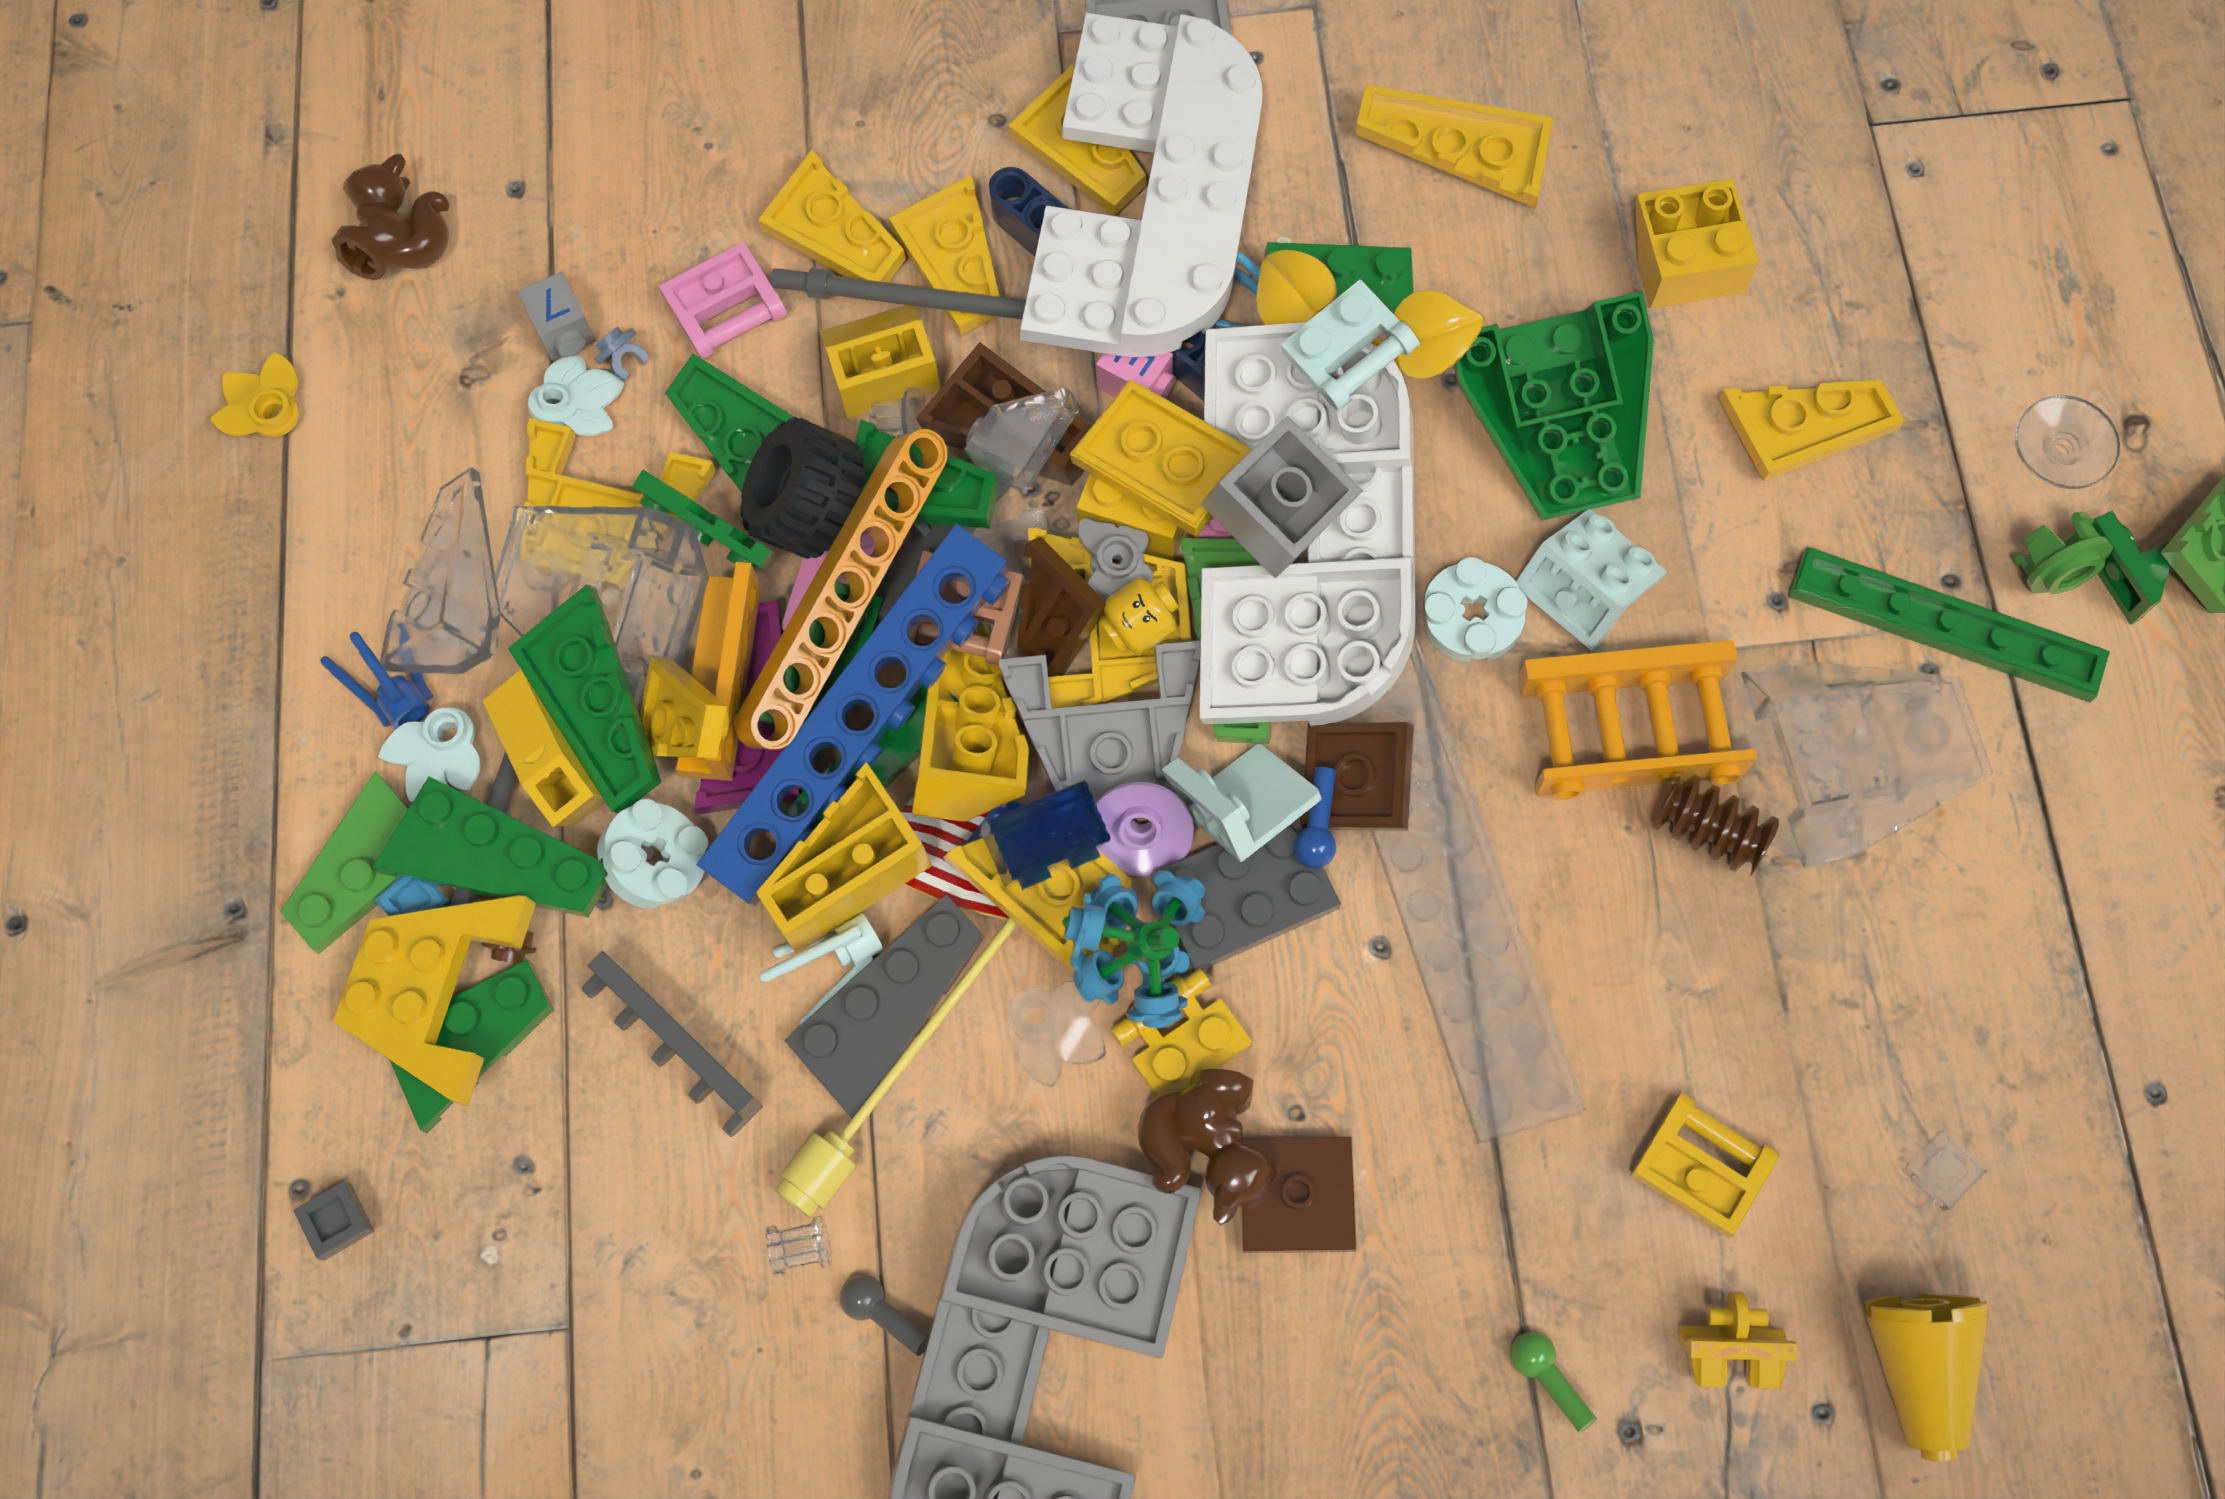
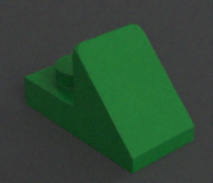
(2130, 576)

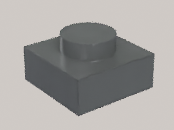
(333, 1220)

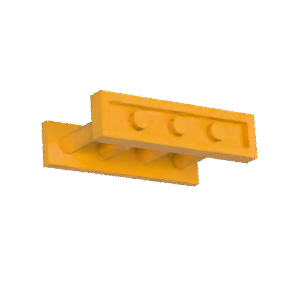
(1653, 671)

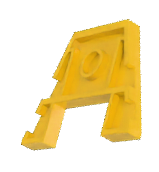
(547, 486)
(1114, 672)
(408, 979)

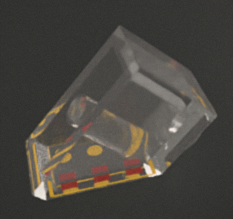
(1021, 435)

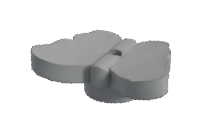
(1108, 543)

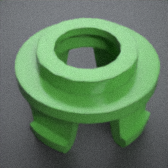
(2066, 563)

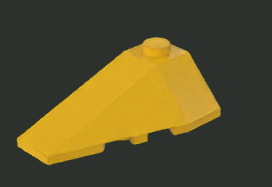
(969, 747)

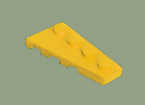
(1467, 139)

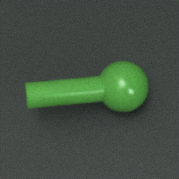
(1535, 1357)

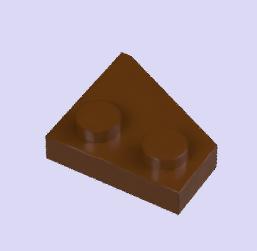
(1056, 609)

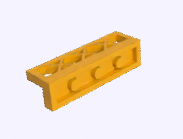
(724, 659)

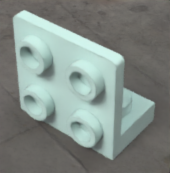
(1589, 576)
(1245, 800)

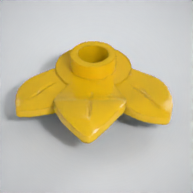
(257, 397)

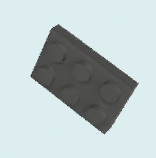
(1250, 898)

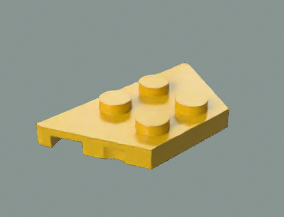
(1041, 907)

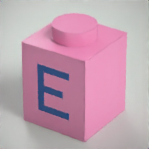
(1150, 371)

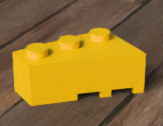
(844, 865)

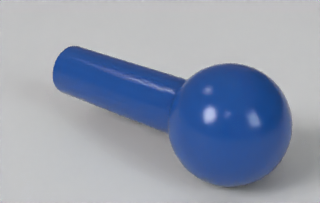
(1315, 844)

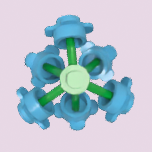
(1149, 945)

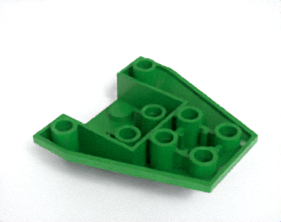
(1567, 402)

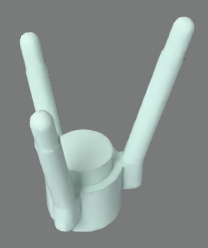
(850, 942)

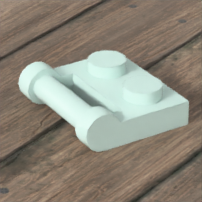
(1341, 333)

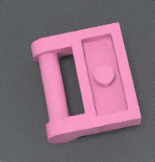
(715, 288)

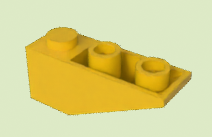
(541, 753)

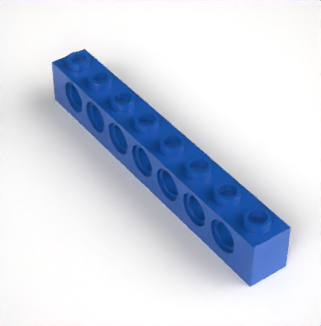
(956, 559)

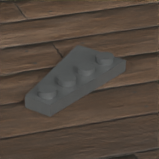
(880, 1011)

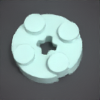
(1475, 639)
(624, 860)

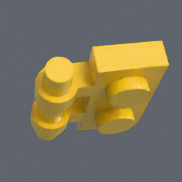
(1201, 1043)

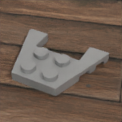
(1110, 740)

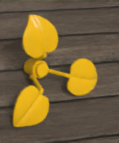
(1299, 286)

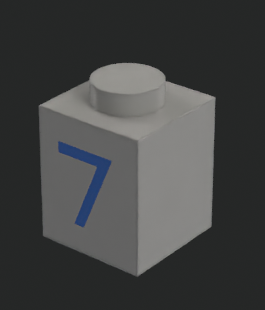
(557, 316)

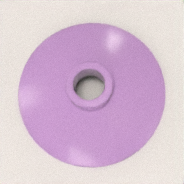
(1148, 846)

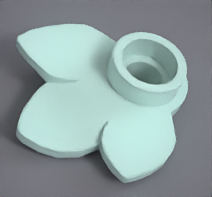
(578, 395)
(426, 754)

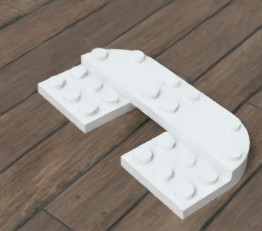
(1161, 278)
(1342, 625)

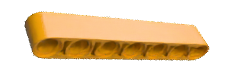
(821, 601)

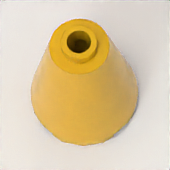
(1932, 1366)

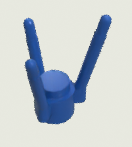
(398, 698)

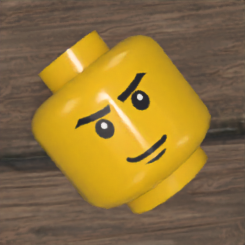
(1139, 615)

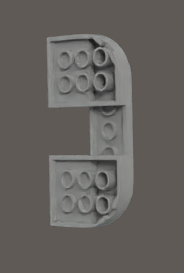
(1037, 1252)

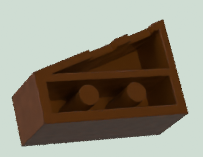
(972, 391)

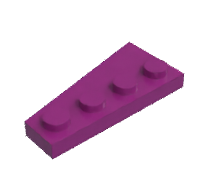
(749, 762)

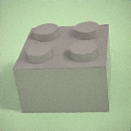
(1281, 496)

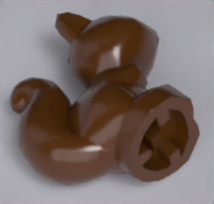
(384, 235)
(1207, 1122)

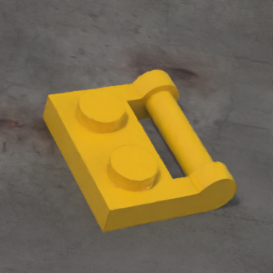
(1697, 1179)

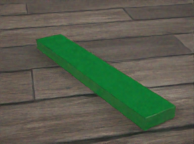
(1949, 624)

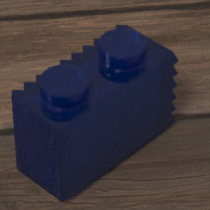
(1044, 835)

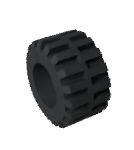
(801, 487)

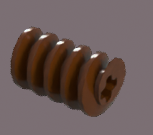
(1717, 823)

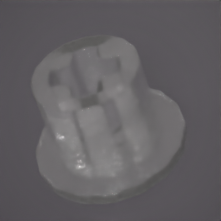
(898, 415)

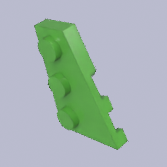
(2199, 551)
(341, 880)

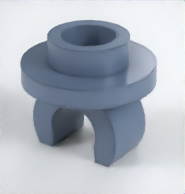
(616, 345)

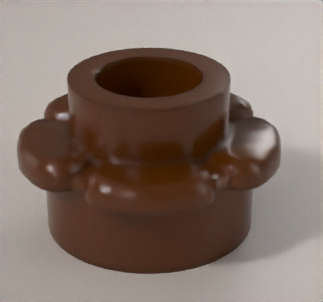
(510, 954)

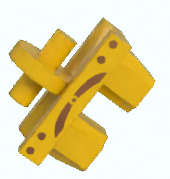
(1762, 1347)

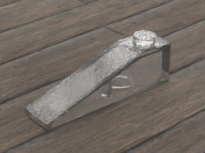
(453, 595)

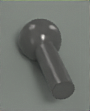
(864, 1298)

